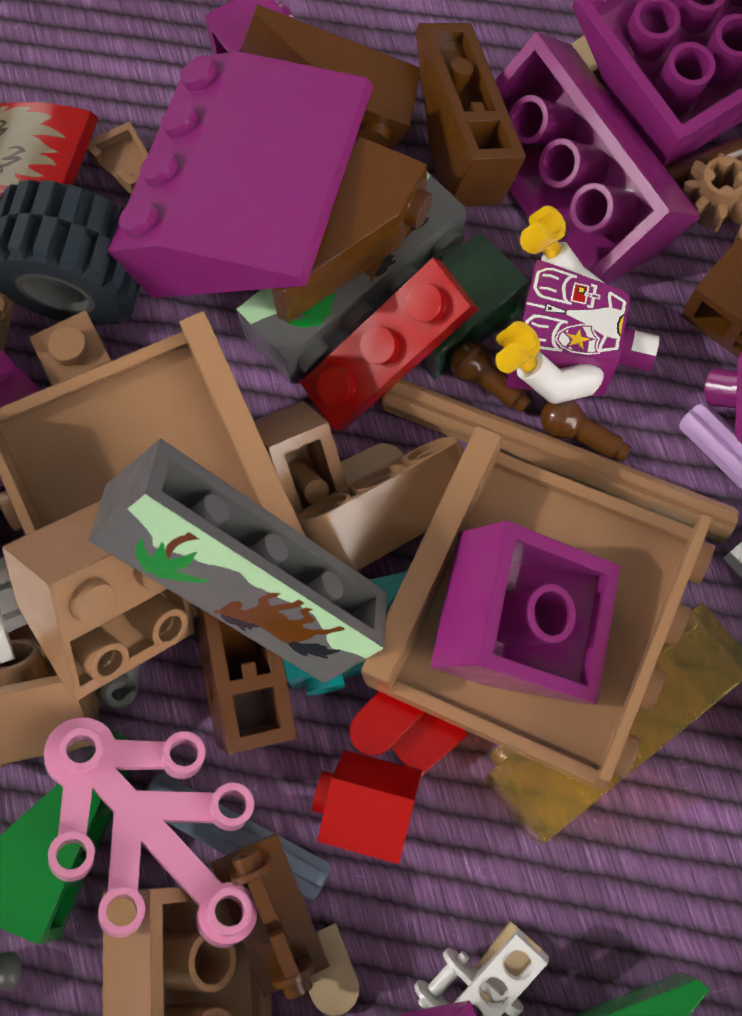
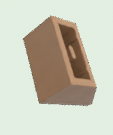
(89, 606)

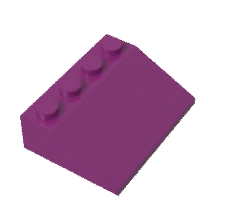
(669, 67)
(240, 176)

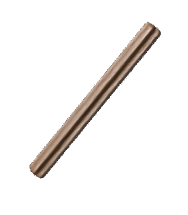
(561, 458)

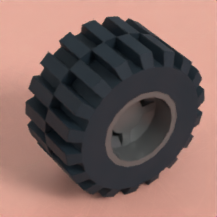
(58, 254)

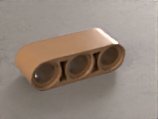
(384, 506)

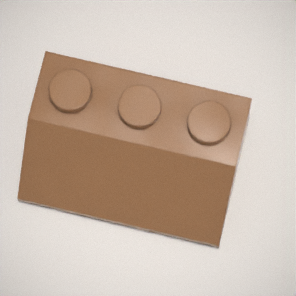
(171, 968)

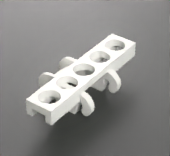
(487, 978)

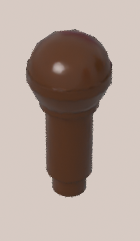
(473, 364)
(569, 422)

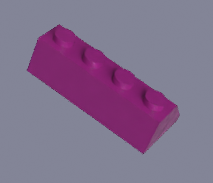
(588, 162)

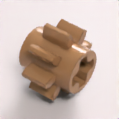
(716, 191)

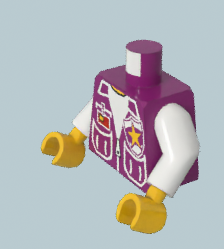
(569, 324)

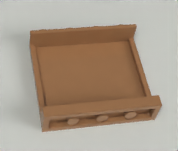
(87, 429)
(655, 566)

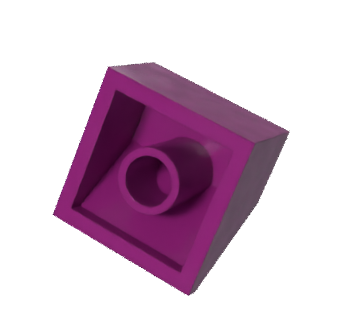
(526, 614)

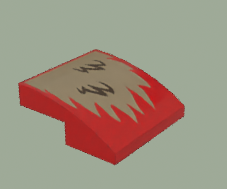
(42, 142)

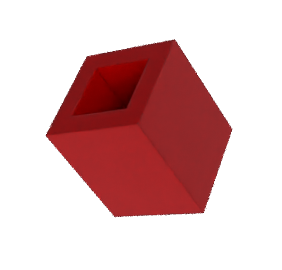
(366, 805)

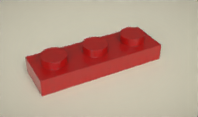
(389, 344)

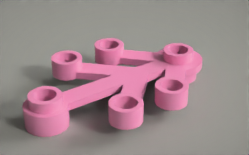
(142, 819)

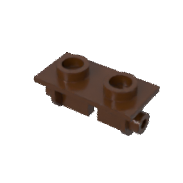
(284, 940)

